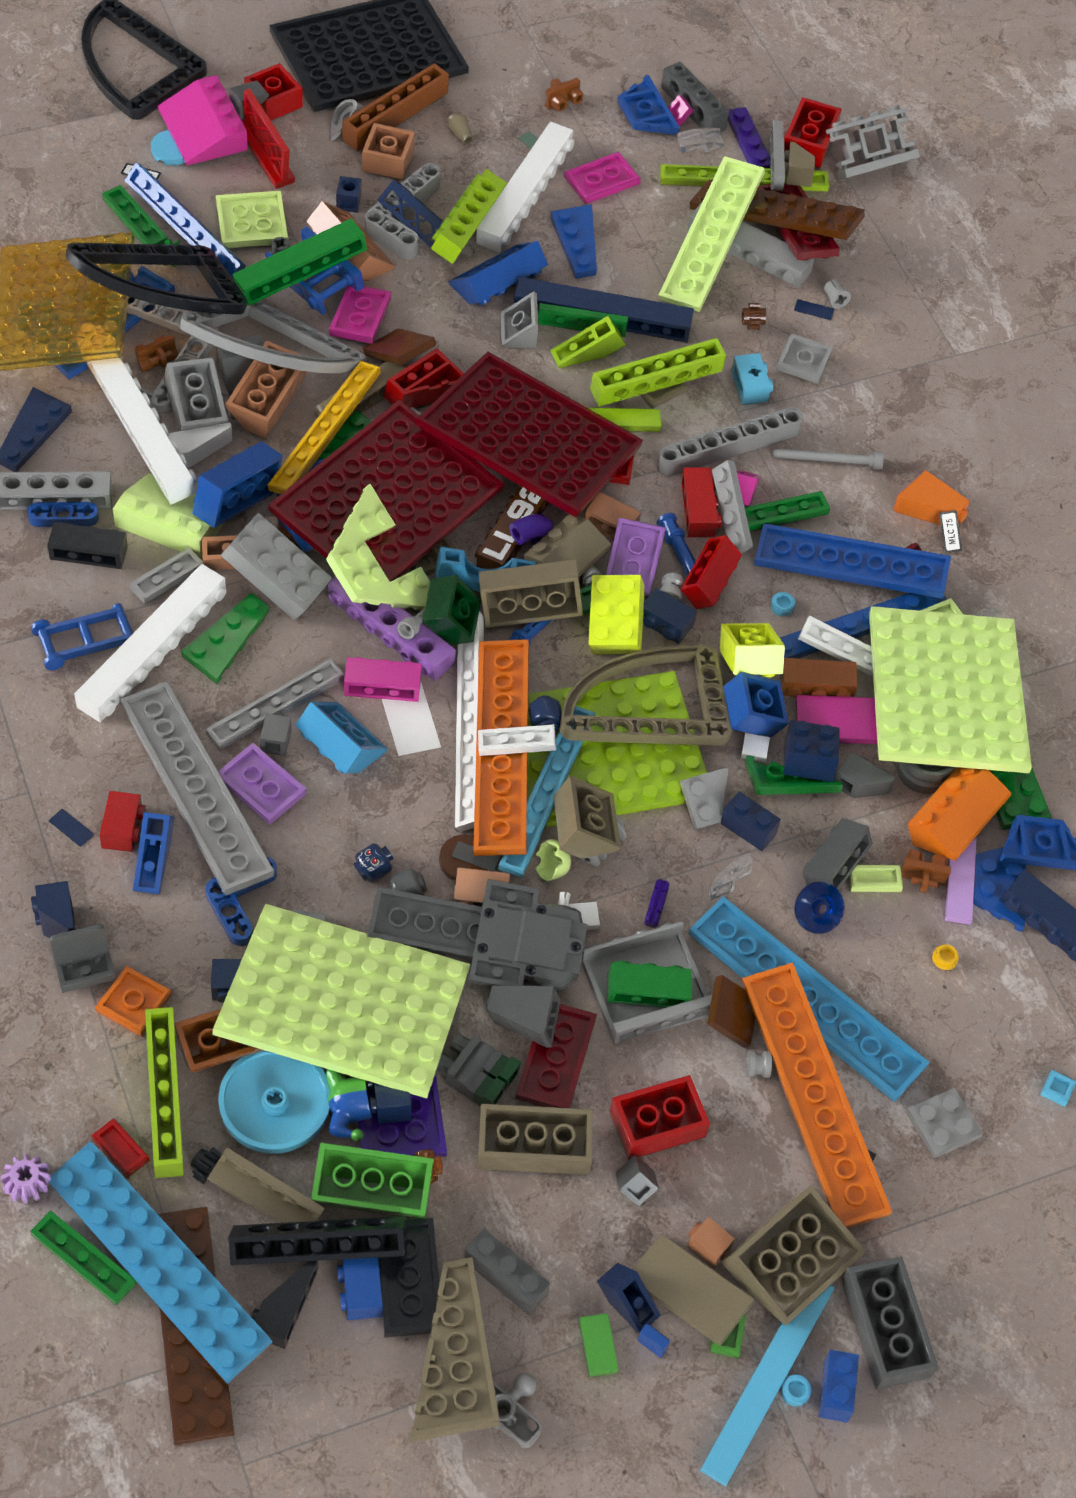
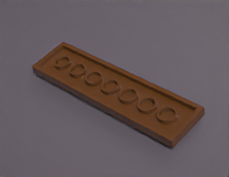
(797, 213)
(196, 1391)

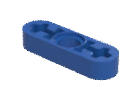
(56, 507)

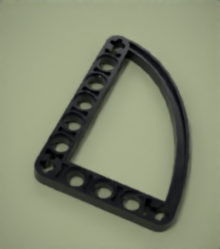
(139, 107)
(230, 298)

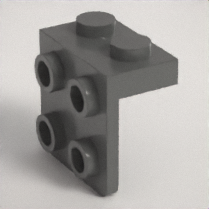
(82, 957)

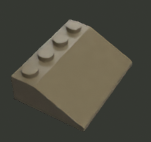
(794, 1255)

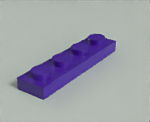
(748, 137)

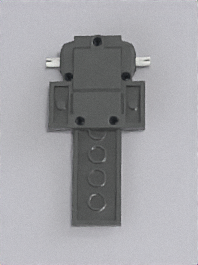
(504, 938)

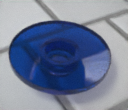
(808, 905)

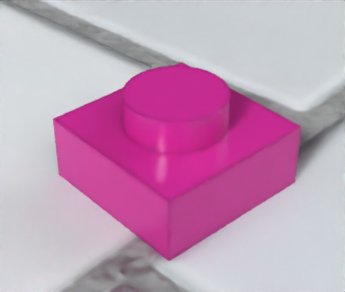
(680, 109)

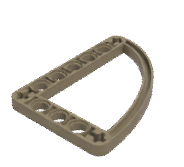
(643, 658)

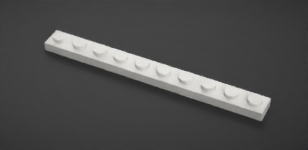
(467, 728)

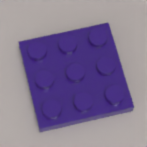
(408, 1137)

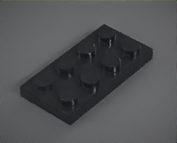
(411, 1283)

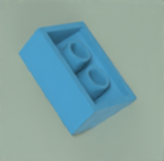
(340, 736)

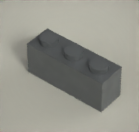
(838, 854)
(507, 1272)

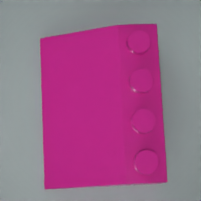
(204, 121)

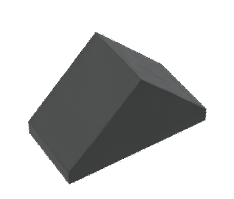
(237, 95)

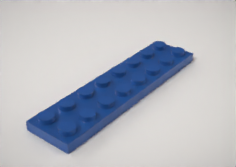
(853, 560)

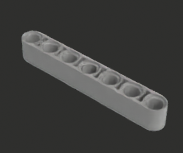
(730, 441)

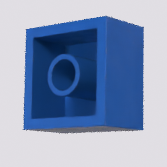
(755, 705)

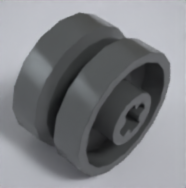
(923, 777)

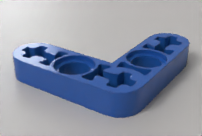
(220, 901)

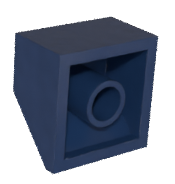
(53, 908)

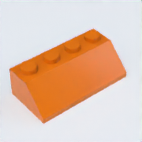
(957, 812)

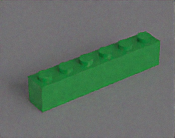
(300, 261)

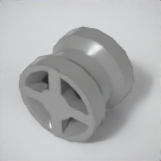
(759, 1064)

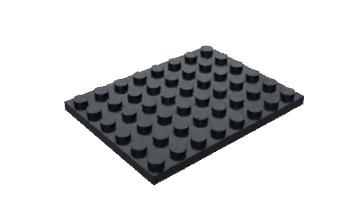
(365, 49)

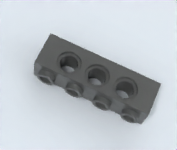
(707, 108)

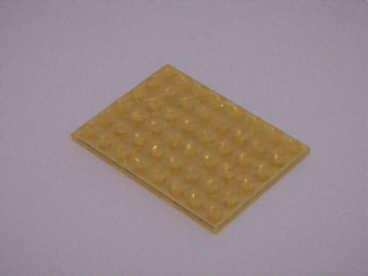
(54, 310)

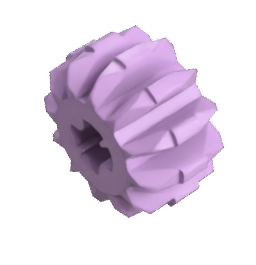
(26, 1188)

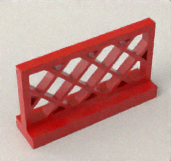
(266, 142)

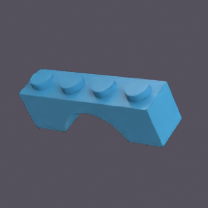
(455, 562)

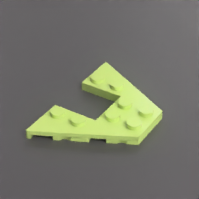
(359, 569)

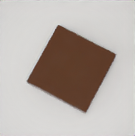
(731, 1011)

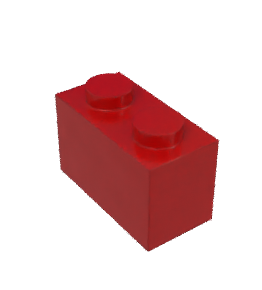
(121, 821)

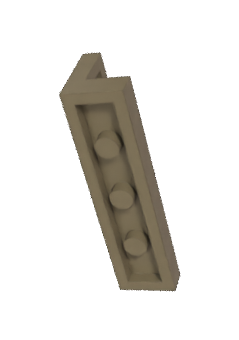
(262, 1190)

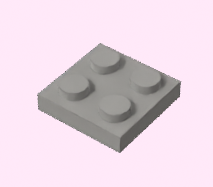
(804, 358)
(944, 1123)

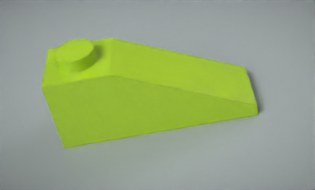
(590, 344)

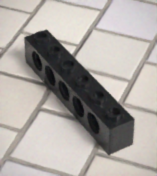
(318, 1240)

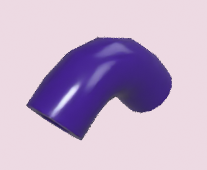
(531, 528)

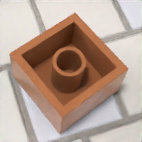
(388, 151)

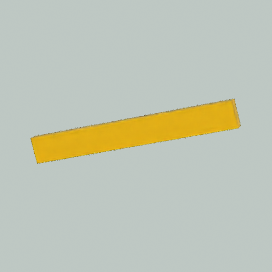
(325, 427)

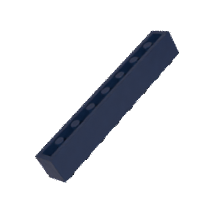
(643, 315)

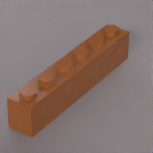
(396, 105)

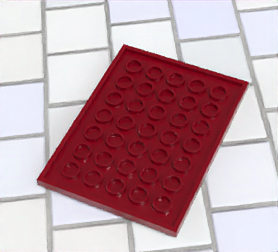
(530, 433)
(417, 477)

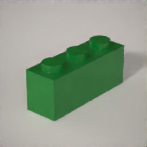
(648, 984)

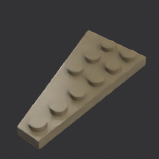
(457, 1372)

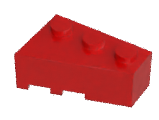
(423, 380)

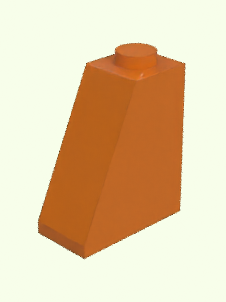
(929, 497)

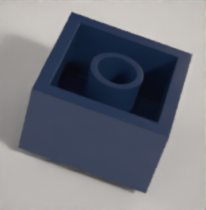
(811, 750)

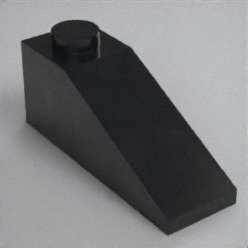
(283, 1306)

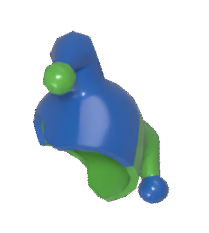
(347, 1103)

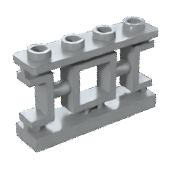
(876, 159)

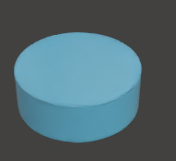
(783, 604)
(795, 1390)

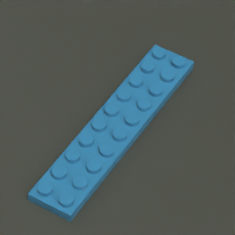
(843, 1023)
(160, 1262)

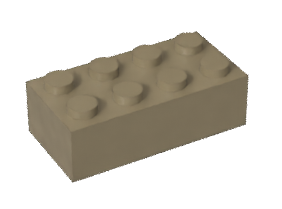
(530, 593)
(535, 1139)

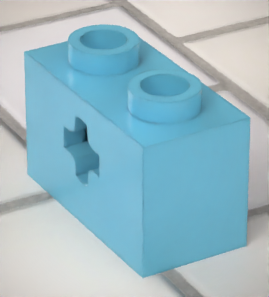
(751, 378)

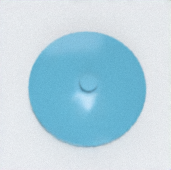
(273, 1102)

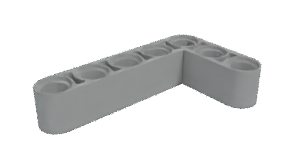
(387, 228)

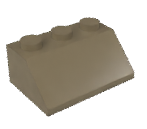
(571, 540)
(585, 819)

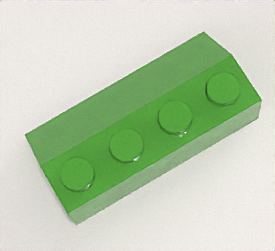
(372, 1181)

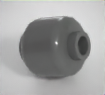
(409, 882)

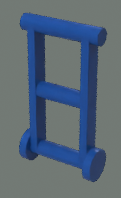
(56, 659)

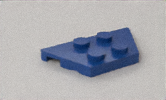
(647, 109)
(1040, 843)
(992, 881)

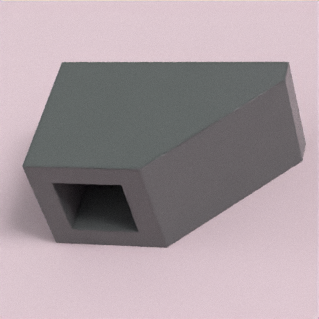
(863, 778)

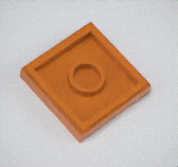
(129, 998)

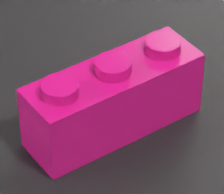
(382, 679)

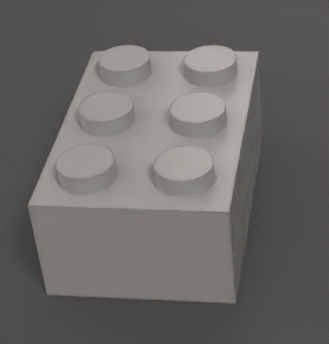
(195, 394)

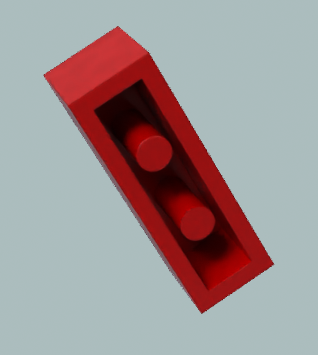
(700, 502)
(711, 572)

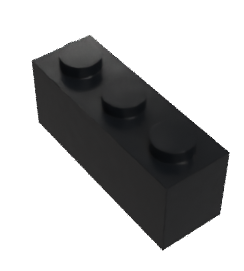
(87, 545)

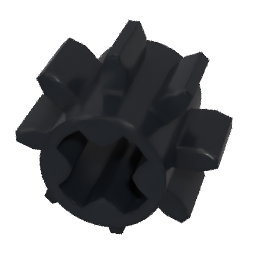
(204, 1163)

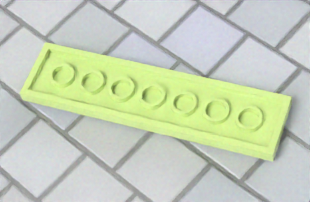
(711, 234)

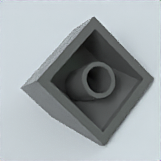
(234, 365)

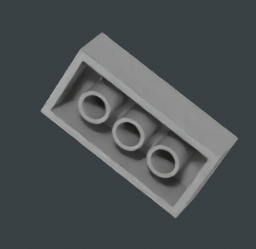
(276, 566)

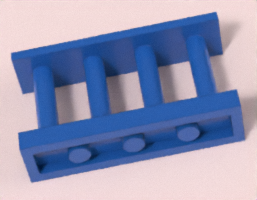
(345, 270)

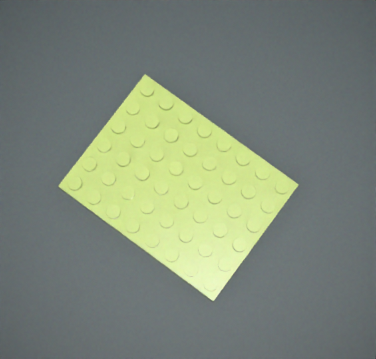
(948, 690)
(343, 1000)

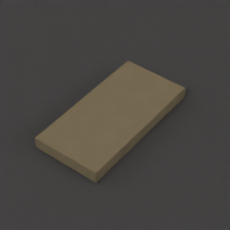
(692, 1290)

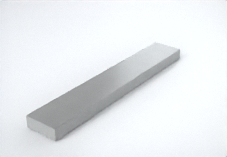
(276, 702)

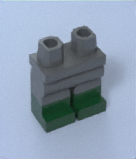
(479, 1070)

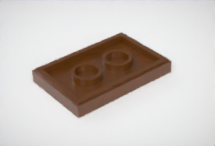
(399, 346)

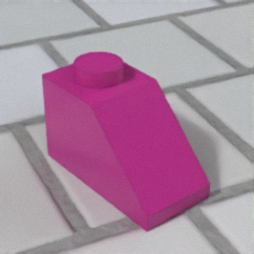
(748, 485)

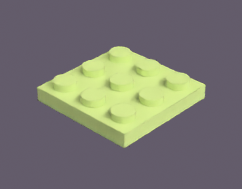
(251, 218)

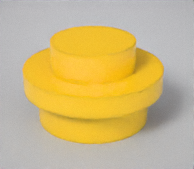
(945, 957)

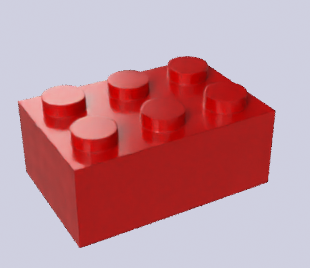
(810, 127)
(659, 1117)

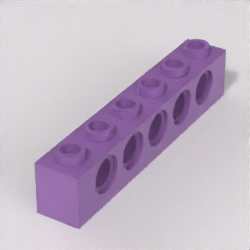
(383, 622)

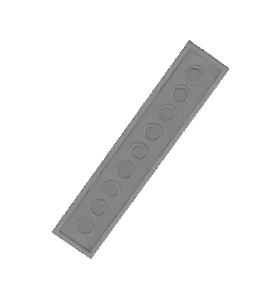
(197, 788)

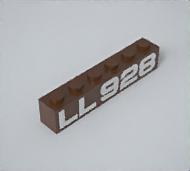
(499, 544)

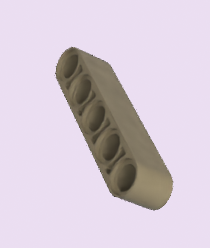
(376, 391)

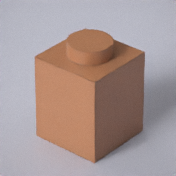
(710, 1242)

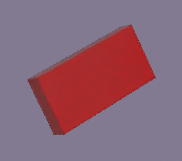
(120, 1148)

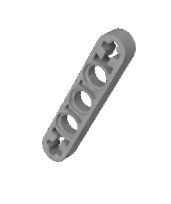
(777, 155)

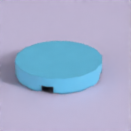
(165, 149)

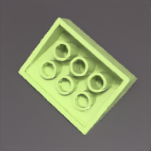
(148, 514)

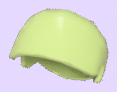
(553, 861)

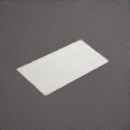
(411, 725)

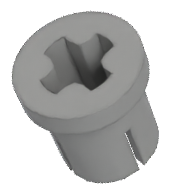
(837, 295)

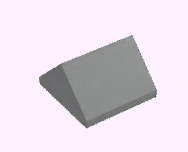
(520, 323)

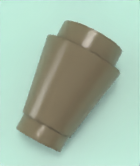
(460, 127)

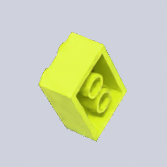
(616, 614)
(752, 648)

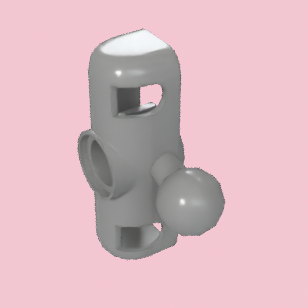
(514, 1423)

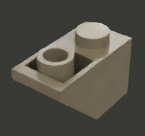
(799, 166)

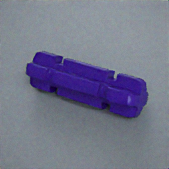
(656, 903)

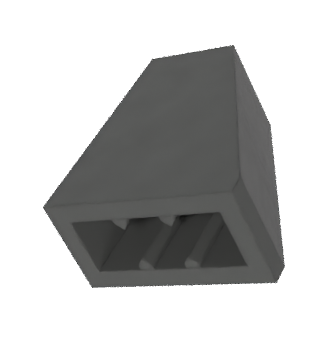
(526, 1011)

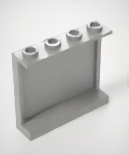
(658, 946)

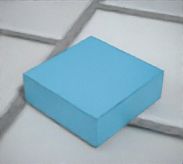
(1058, 1088)

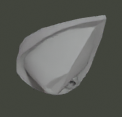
(342, 111)

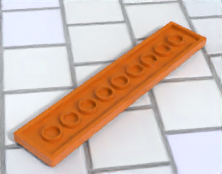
(501, 778)
(816, 1096)

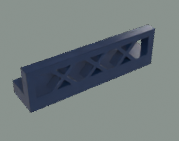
(417, 205)

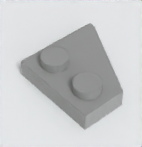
(705, 797)

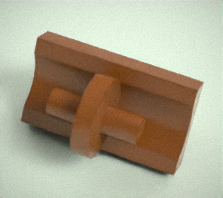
(561, 93)
(156, 353)
(923, 872)

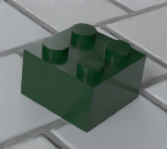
(452, 610)

